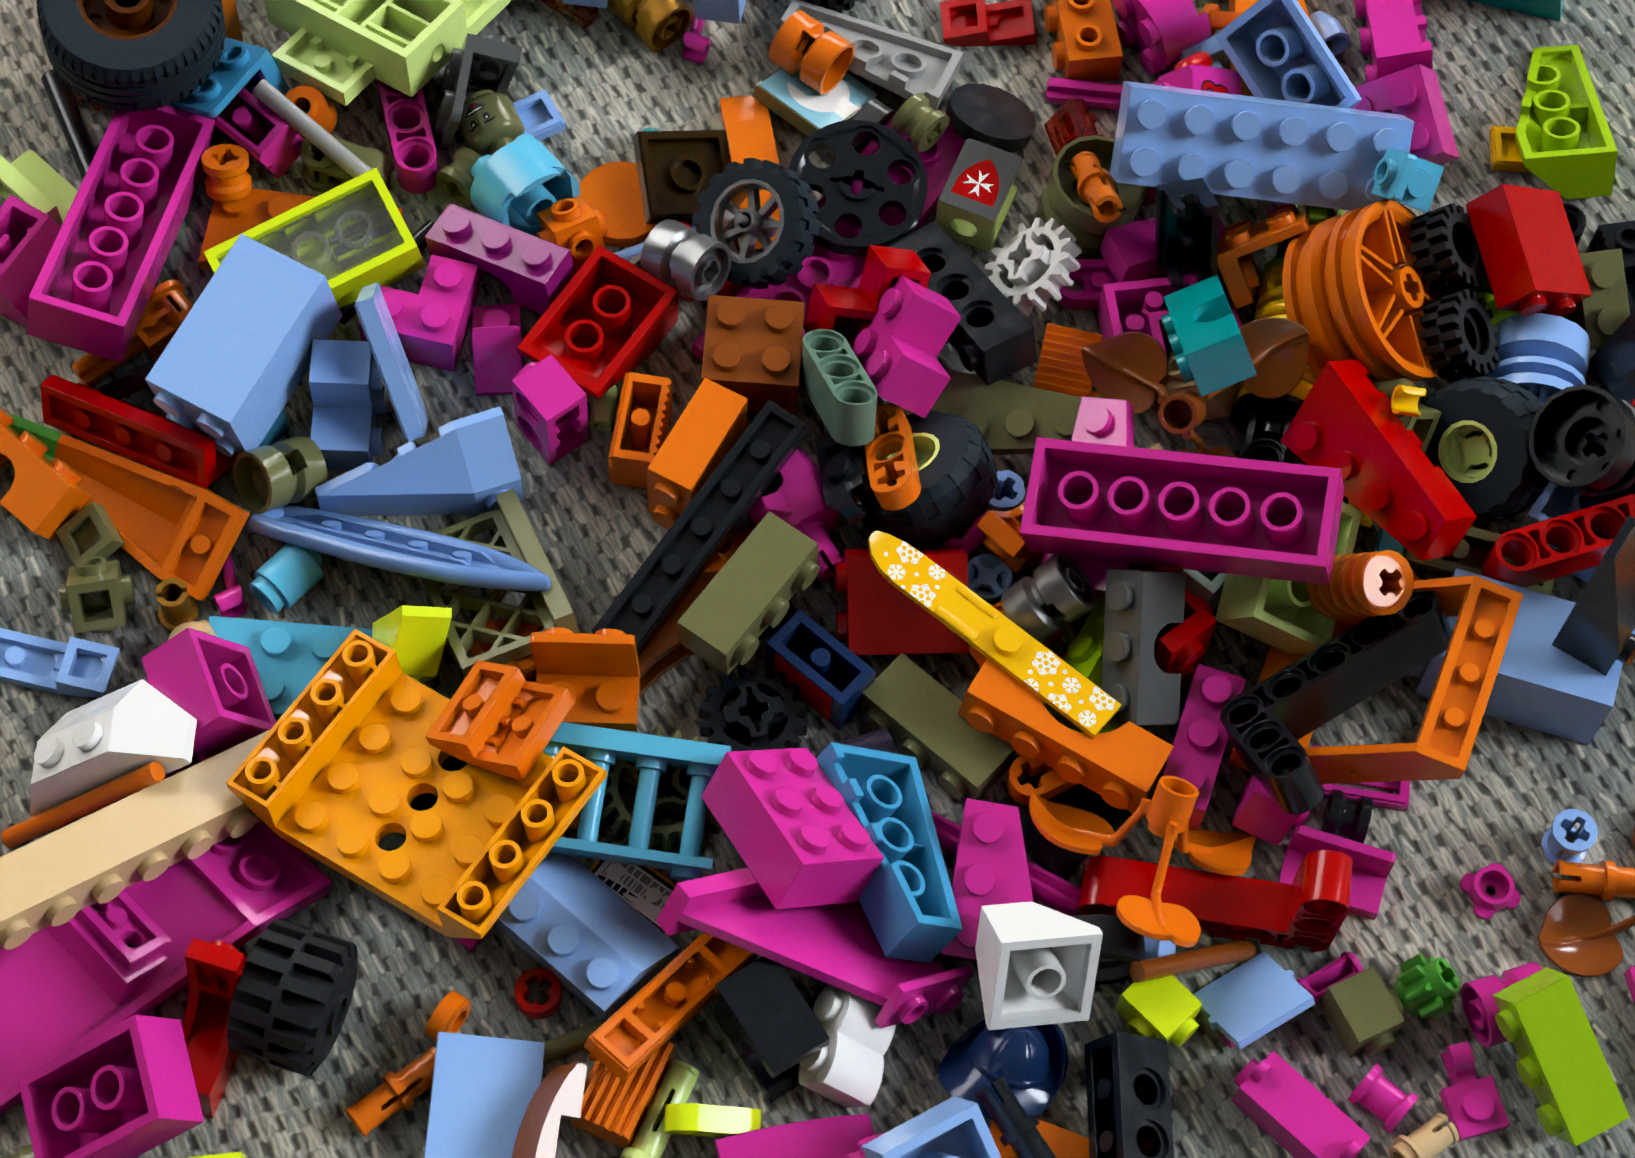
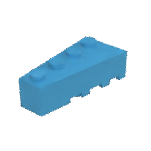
(911, 891)

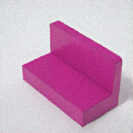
(1369, 866)

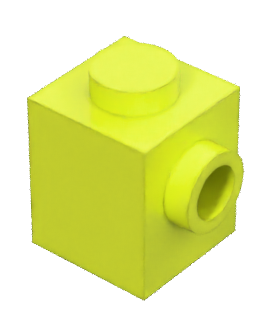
(1160, 1010)

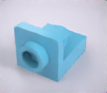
(1406, 179)

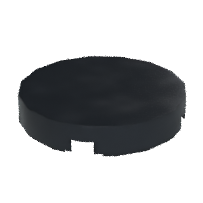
(991, 116)

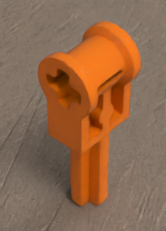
(153, 333)

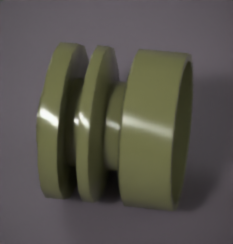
(1063, 203)

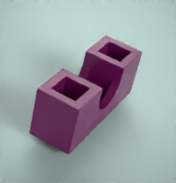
(524, 263)

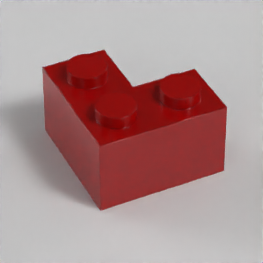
(853, 309)

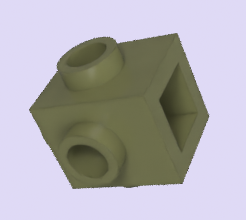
(95, 610)

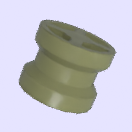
(920, 122)
(457, 178)

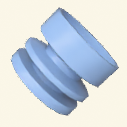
(1541, 353)

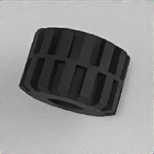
(292, 997)

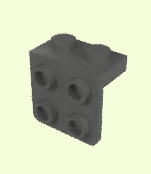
(477, 66)

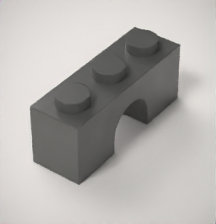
(1135, 611)

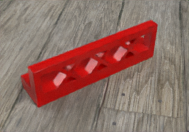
(132, 431)

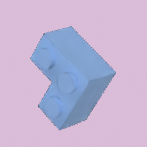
(346, 403)

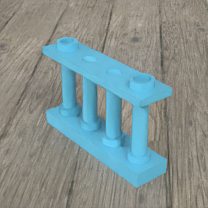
(652, 757)

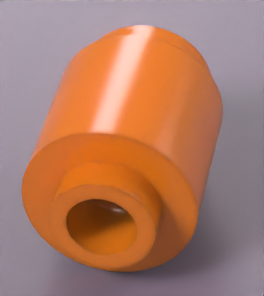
(320, 107)

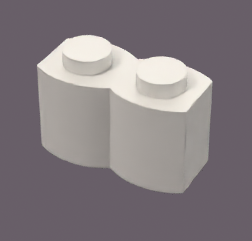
(853, 1062)

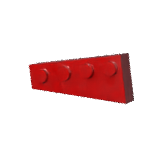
(1380, 461)

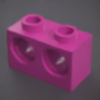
(550, 408)

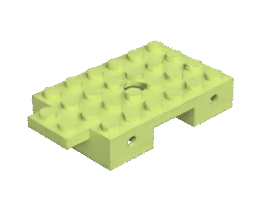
(352, 42)

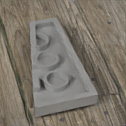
(888, 56)

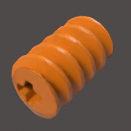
(1364, 586)

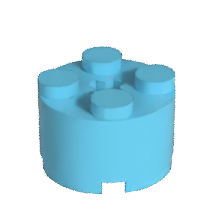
(521, 178)

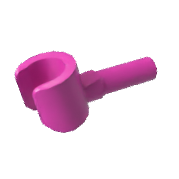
(696, 46)
(230, 601)

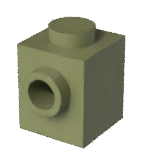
(1364, 1013)

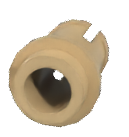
(1426, 1140)

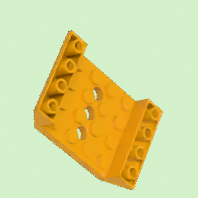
(355, 758)

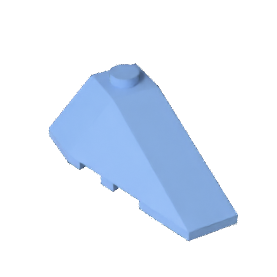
(442, 477)

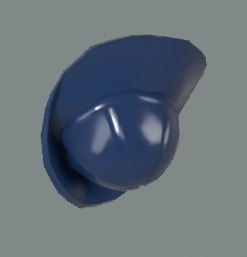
(1028, 1057)

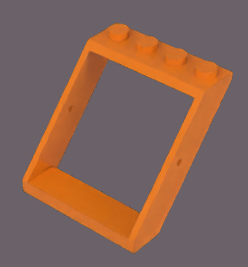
(1457, 701)

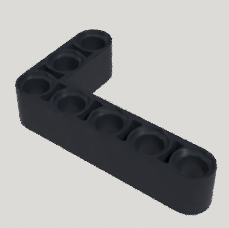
(1322, 686)

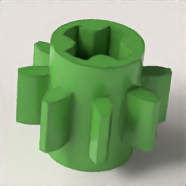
(1427, 986)

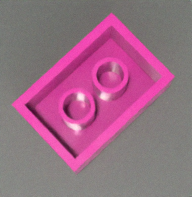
(791, 827)
(113, 1093)

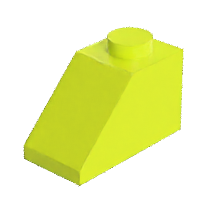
(416, 636)

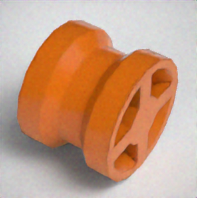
(226, 172)

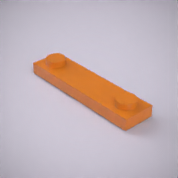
(665, 1004)

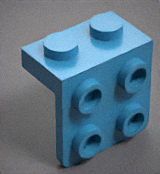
(238, 68)

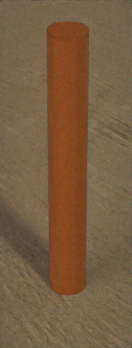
(1192, 960)

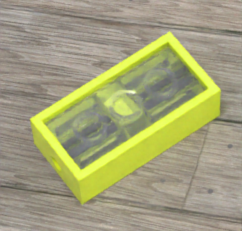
(345, 234)

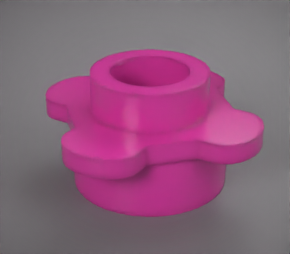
(1500, 881)

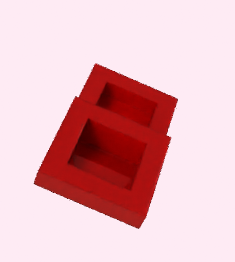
(996, 24)

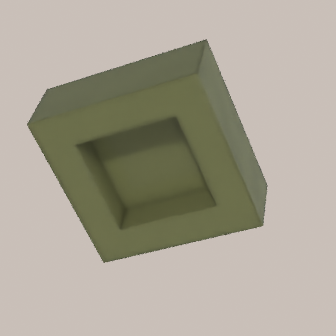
(90, 534)

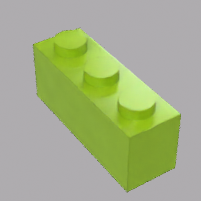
(1559, 1057)

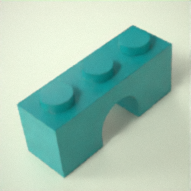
(1206, 337)

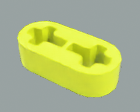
(710, 1120)

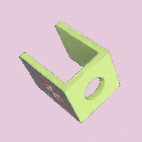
(978, 194)

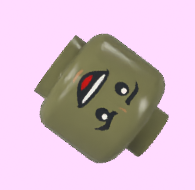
(489, 122)

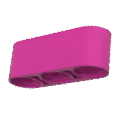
(412, 145)

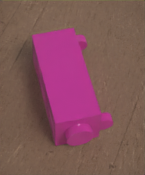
(1296, 1111)

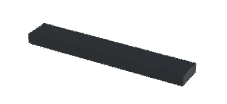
(705, 525)

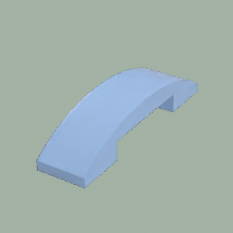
(56, 667)

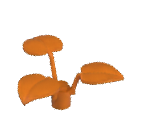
(1168, 819)

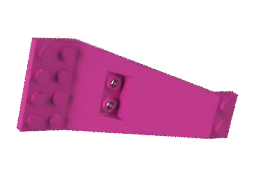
(85, 978)

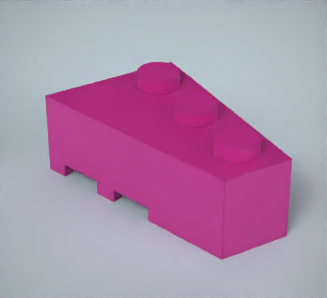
(1393, 36)
(987, 869)

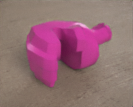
(802, 505)

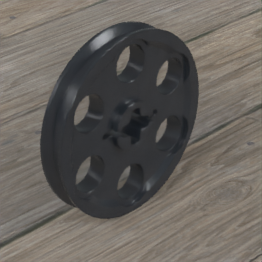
(877, 189)

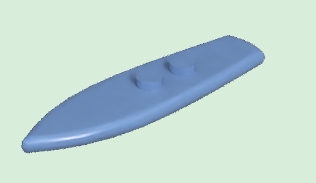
(398, 548)

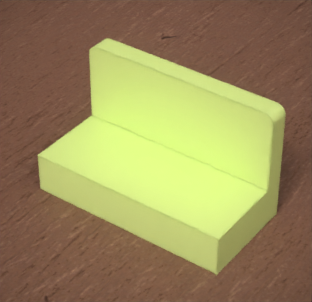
(36, 184)

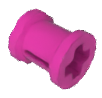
(1383, 1098)

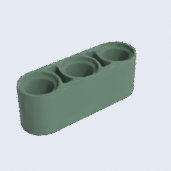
(838, 387)

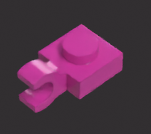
(1470, 1102)

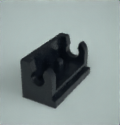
(1186, 231)

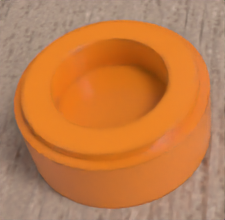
(448, 1015)

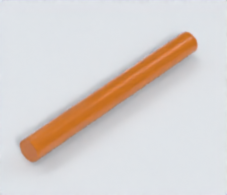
(83, 804)

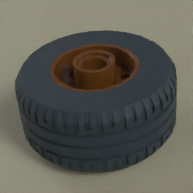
(132, 50)

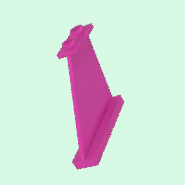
(820, 941)

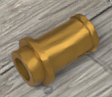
(175, 603)

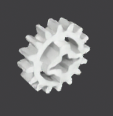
(1033, 266)

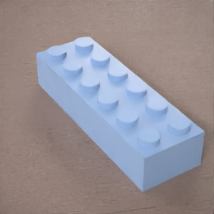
(1253, 145)

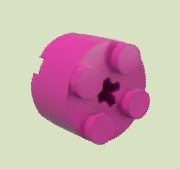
(1160, 30)

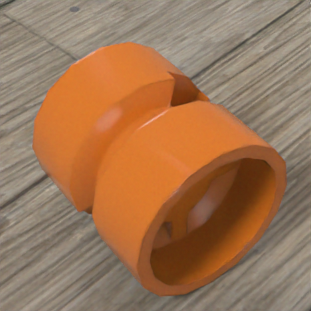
(808, 50)

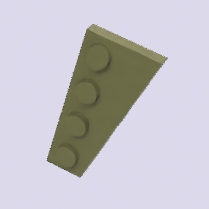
(1008, 412)

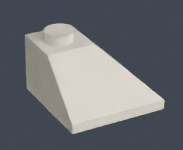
(1035, 965)

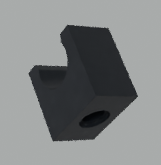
(768, 1024)

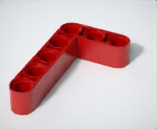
(1569, 533)
(1234, 906)

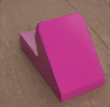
(495, 344)

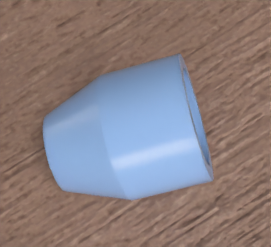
(1331, 29)

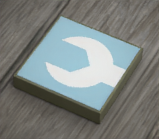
(806, 107)

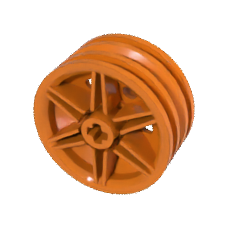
(1360, 292)

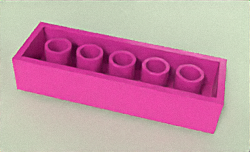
(119, 231)
(1183, 510)

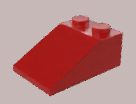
(603, 322)

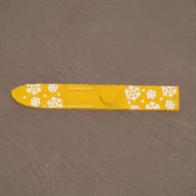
(992, 633)

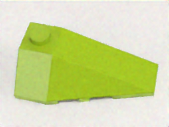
(1564, 126)

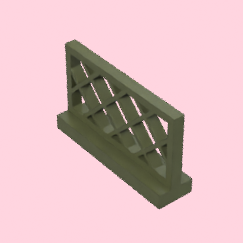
(549, 606)

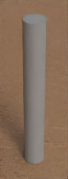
(310, 129)

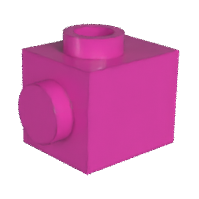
(1261, 815)

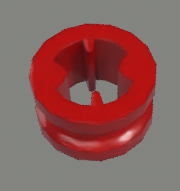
(522, 993)

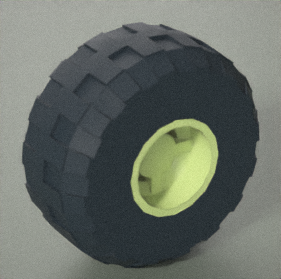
(1486, 445)
(954, 477)

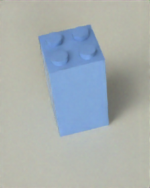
(244, 346)
(1535, 680)

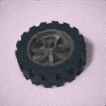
(795, 229)

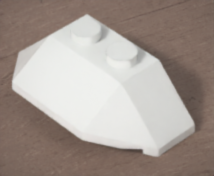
(108, 742)

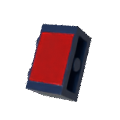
(821, 666)

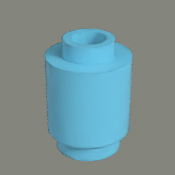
(286, 577)

